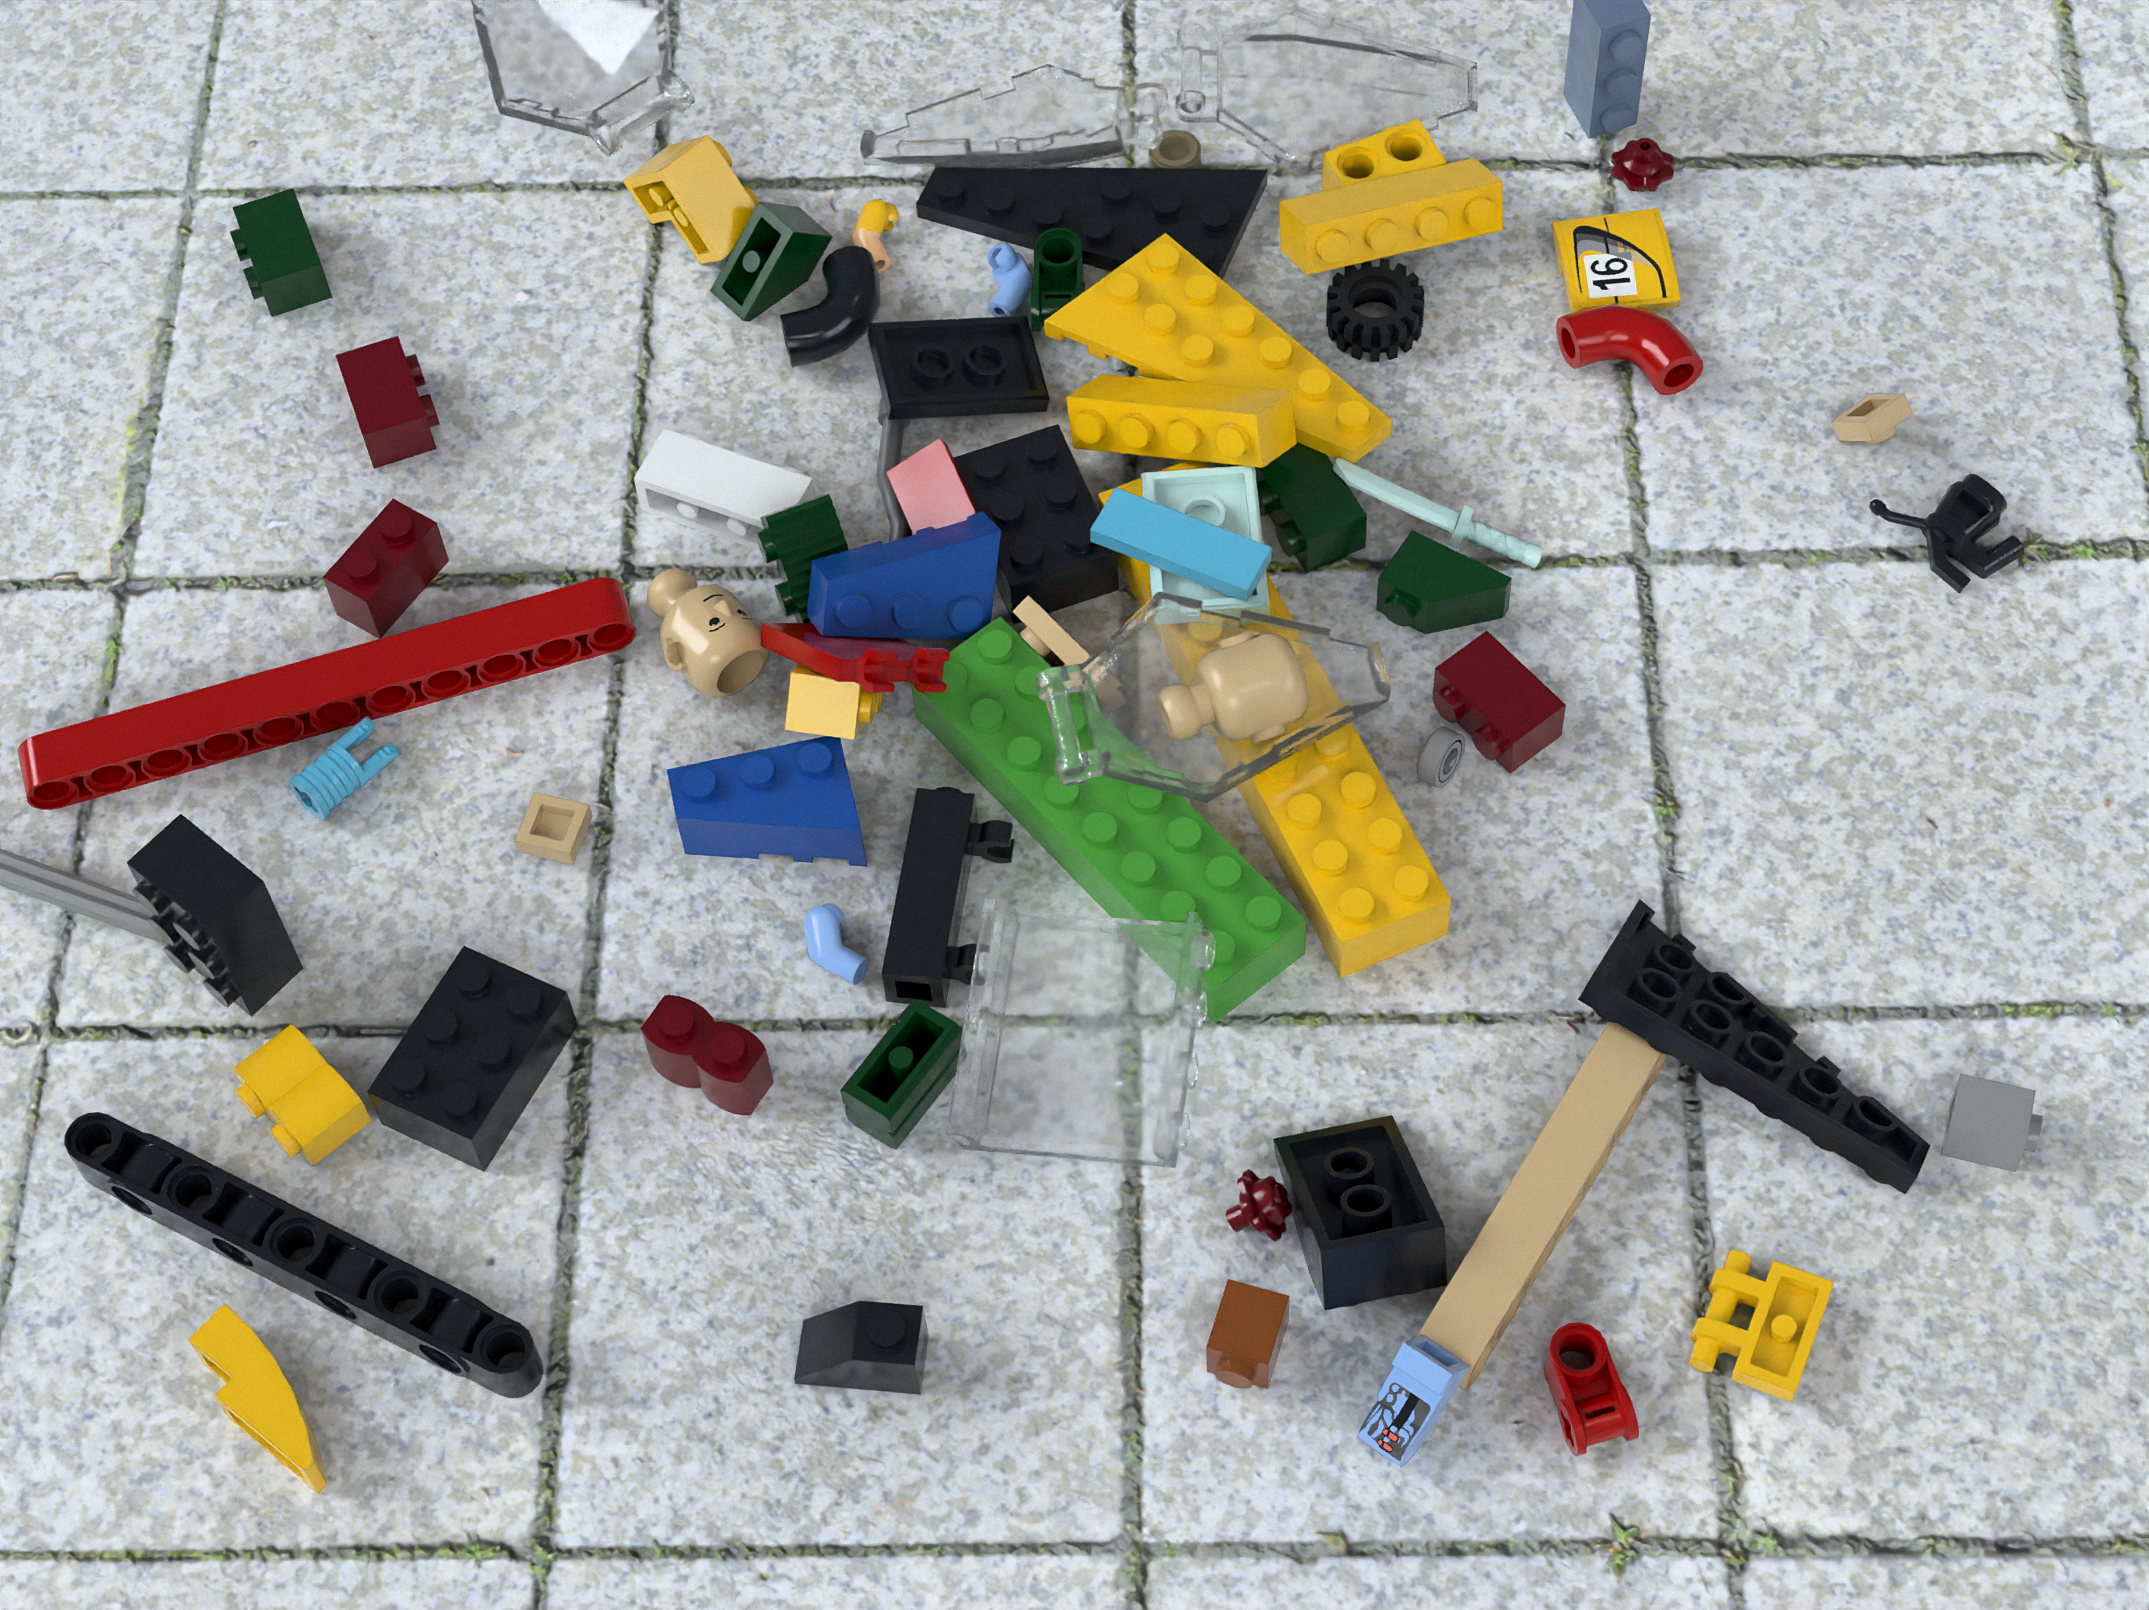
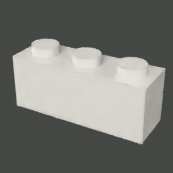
(715, 487)

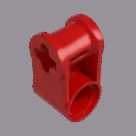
(1589, 1401)

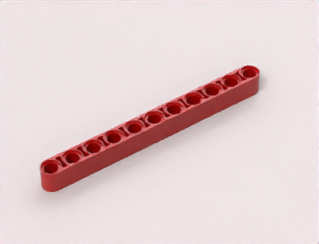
(324, 693)

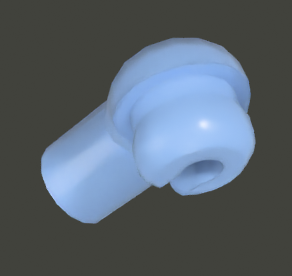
(1011, 276)
(825, 944)

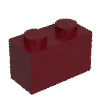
(387, 401)
(386, 568)
(1497, 702)

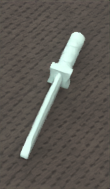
(1457, 523)

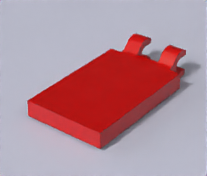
(861, 660)

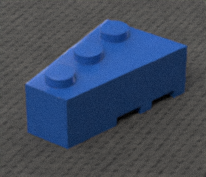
(770, 802)

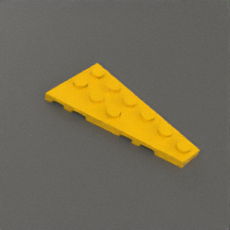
(1191, 326)

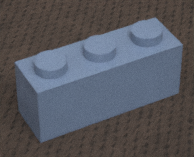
(1606, 63)

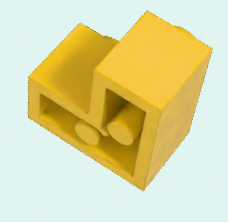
(698, 193)

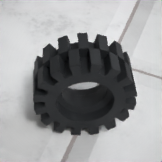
(1371, 333)

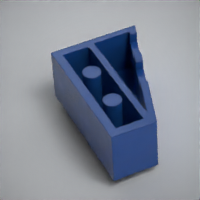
(911, 587)

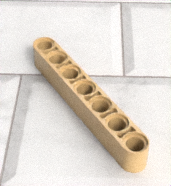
(1543, 1198)

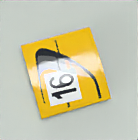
(1616, 261)

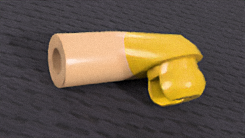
(873, 220)

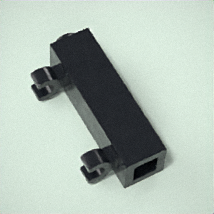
(932, 894)

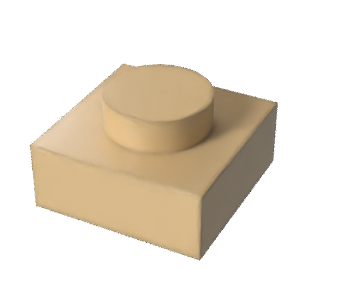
(1872, 418)
(553, 828)

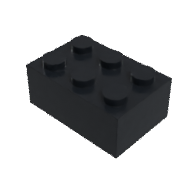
(1044, 521)
(214, 916)
(473, 1058)

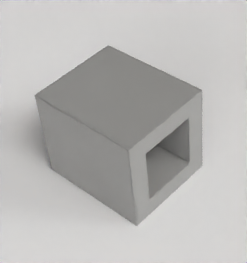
(1991, 1123)

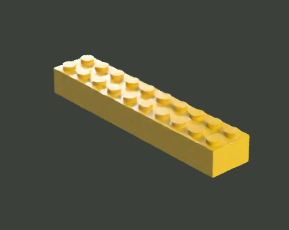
(1335, 830)

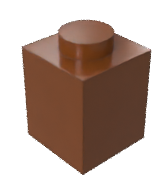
(1247, 1335)

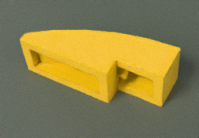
(258, 1394)

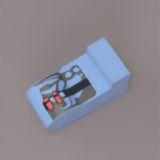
(1412, 1399)

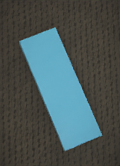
(1181, 544)

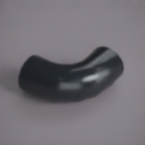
(842, 315)

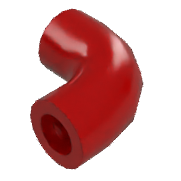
(1634, 337)

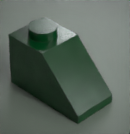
(770, 259)
(1439, 588)

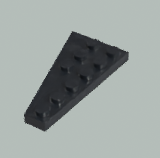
(1108, 208)
(1742, 1045)

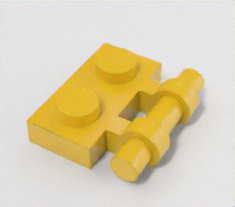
(1780, 1331)

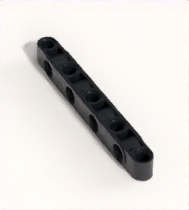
(338, 1273)

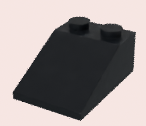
(1362, 1213)

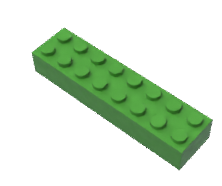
(1120, 841)

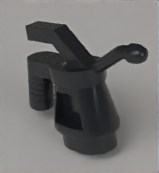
(1961, 518)

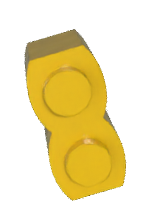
(300, 1095)

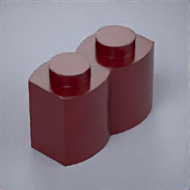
(707, 1055)

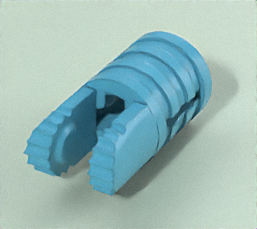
(337, 773)

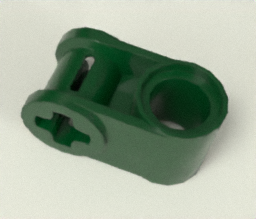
(1056, 274)

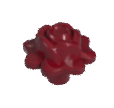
(1642, 165)
(1261, 1205)

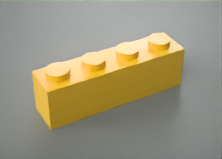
(1391, 216)
(1182, 420)

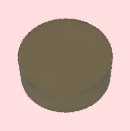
(1176, 151)

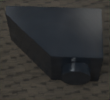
(865, 1348)

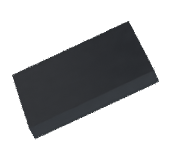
(957, 367)

